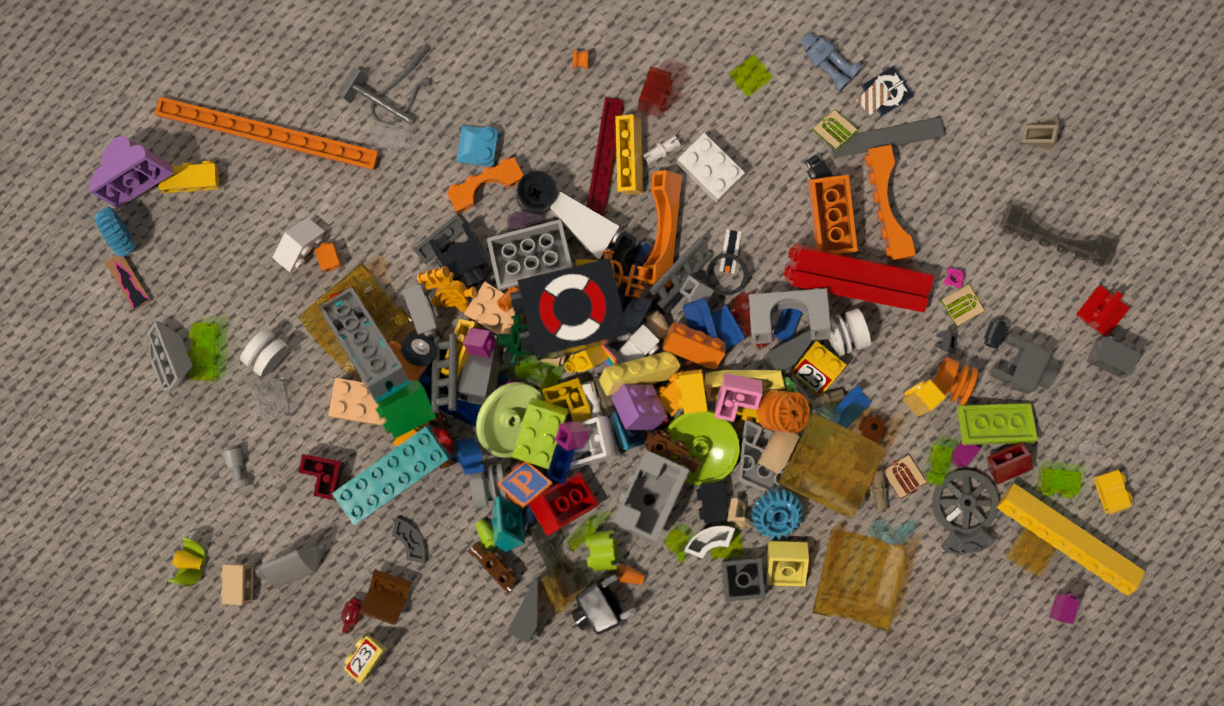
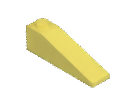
(770, 380)

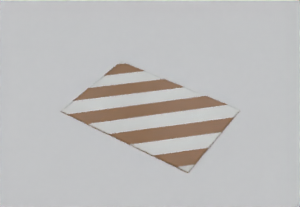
(874, 97)

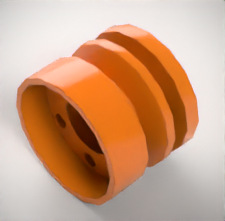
(957, 382)
(783, 411)

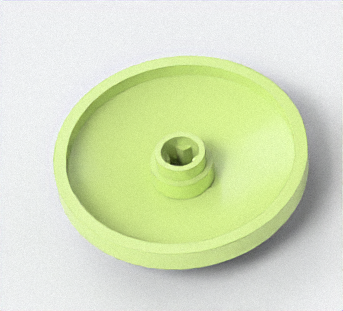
(502, 417)

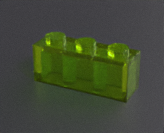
(203, 352)

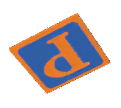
(524, 484)

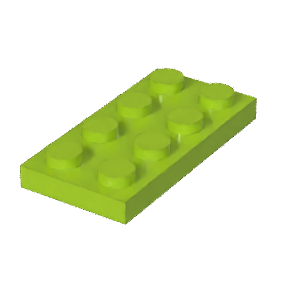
(996, 424)

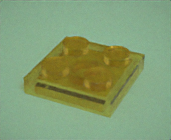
(1031, 552)
(549, 586)

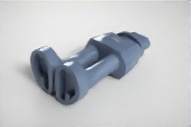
(819, 53)

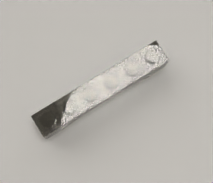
(1018, 221)

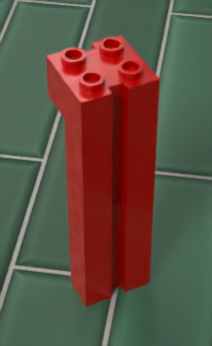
(858, 278)

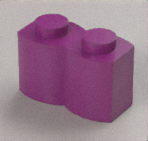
(1065, 608)

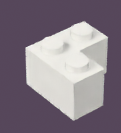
(297, 244)
(640, 345)

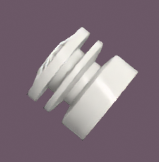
(851, 331)

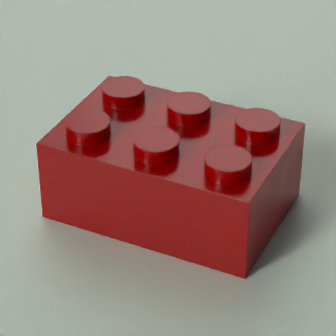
(563, 503)

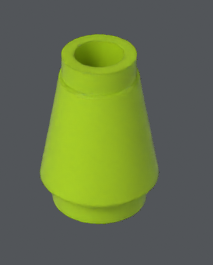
(485, 533)

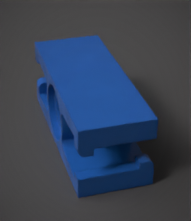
(469, 456)

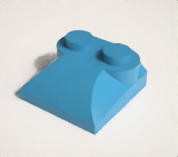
(478, 146)
(627, 438)

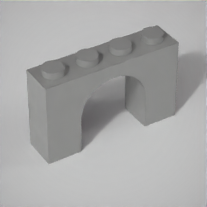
(811, 302)

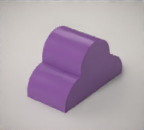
(127, 172)

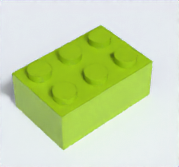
(538, 432)

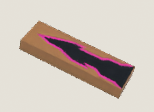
(128, 281)

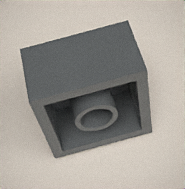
(1114, 357)
(742, 579)

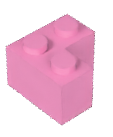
(737, 392)

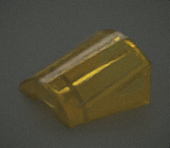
(384, 312)
(832, 466)
(860, 579)

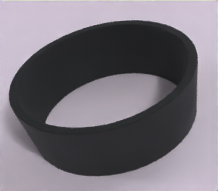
(742, 264)

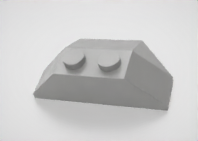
(167, 356)

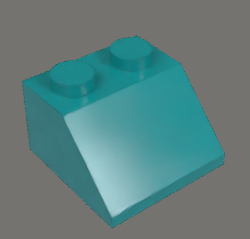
(507, 525)

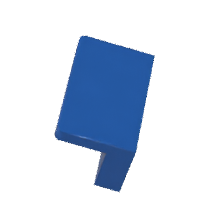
(699, 317)
(786, 324)
(727, 327)
(852, 406)

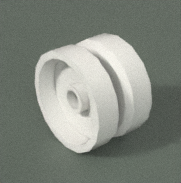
(264, 352)

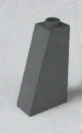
(479, 377)

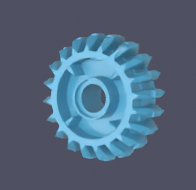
(114, 231)
(766, 508)

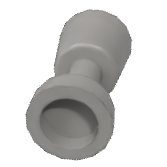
(233, 461)

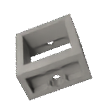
(421, 311)

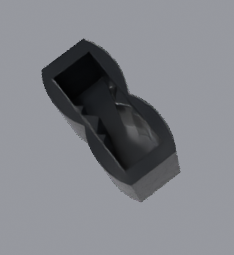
(623, 248)

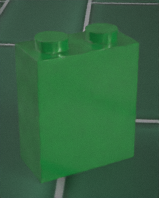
(405, 410)

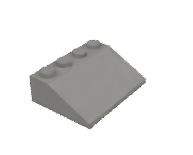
(529, 253)

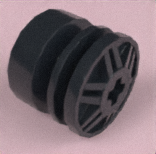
(540, 183)

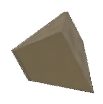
(1042, 134)

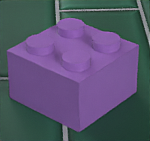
(639, 407)

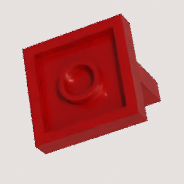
(1103, 310)

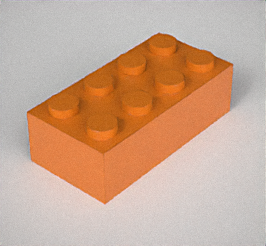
(832, 214)

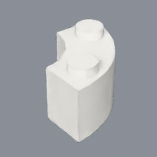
(709, 538)

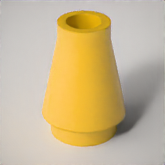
(186, 560)

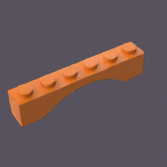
(666, 194)
(898, 241)

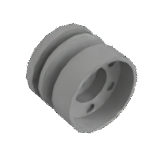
(486, 486)

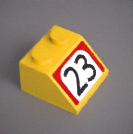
(818, 368)

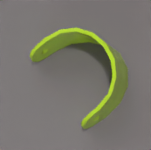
(190, 577)

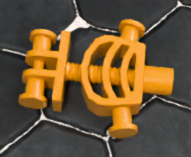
(448, 292)

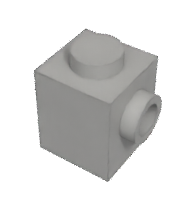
(695, 290)

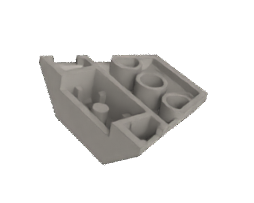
(751, 472)
(291, 567)

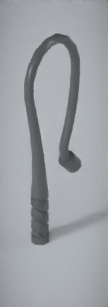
(425, 82)

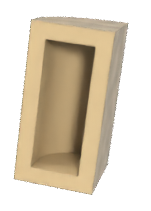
(778, 450)

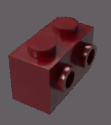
(1009, 463)

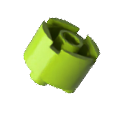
(602, 551)

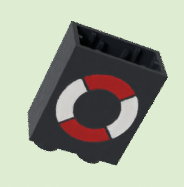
(570, 310)

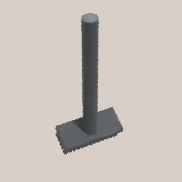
(353, 85)

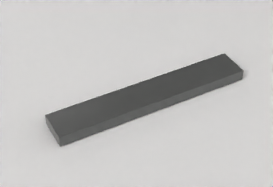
(891, 136)

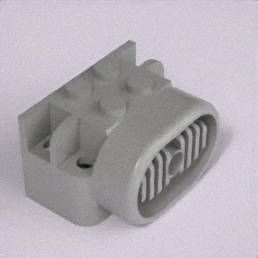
(661, 482)

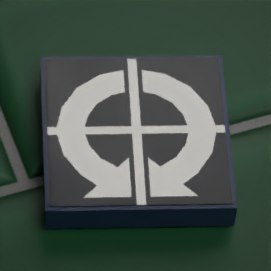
(895, 85)

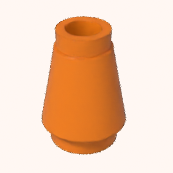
(630, 575)

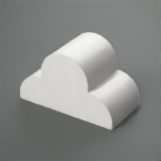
(600, 443)

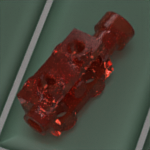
(744, 316)

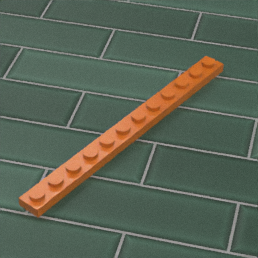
(266, 133)

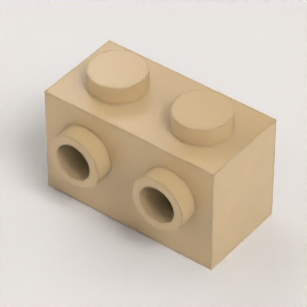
(237, 584)

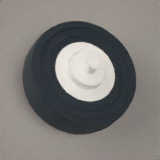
(418, 349)

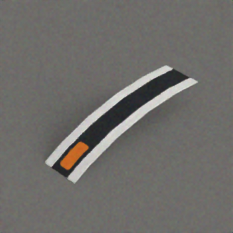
(731, 246)

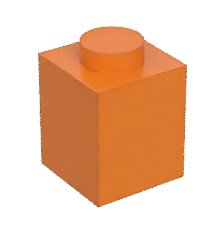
(327, 257)

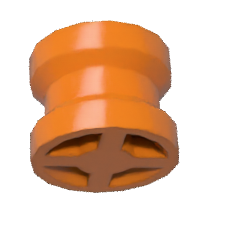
(580, 59)

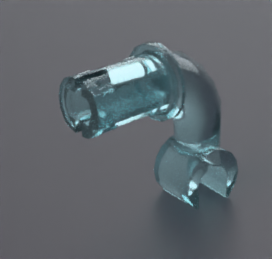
(895, 538)

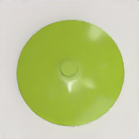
(709, 440)

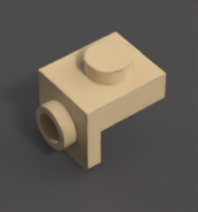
(737, 514)

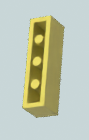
(639, 371)

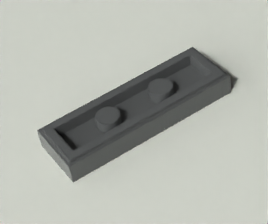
(443, 237)

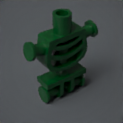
(513, 340)

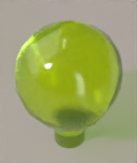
(676, 543)

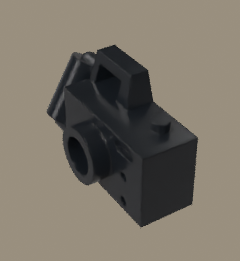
(820, 170)

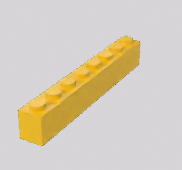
(1071, 539)

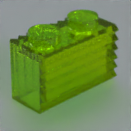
(1059, 482)

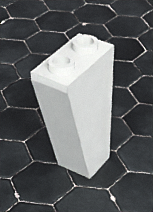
(585, 225)

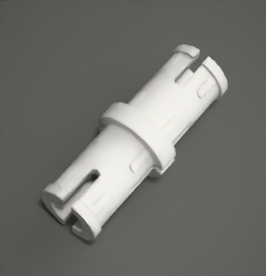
(661, 150)
(592, 399)

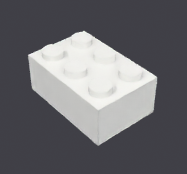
(710, 168)

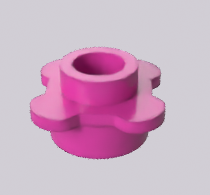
(959, 278)

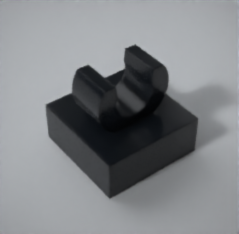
(949, 341)

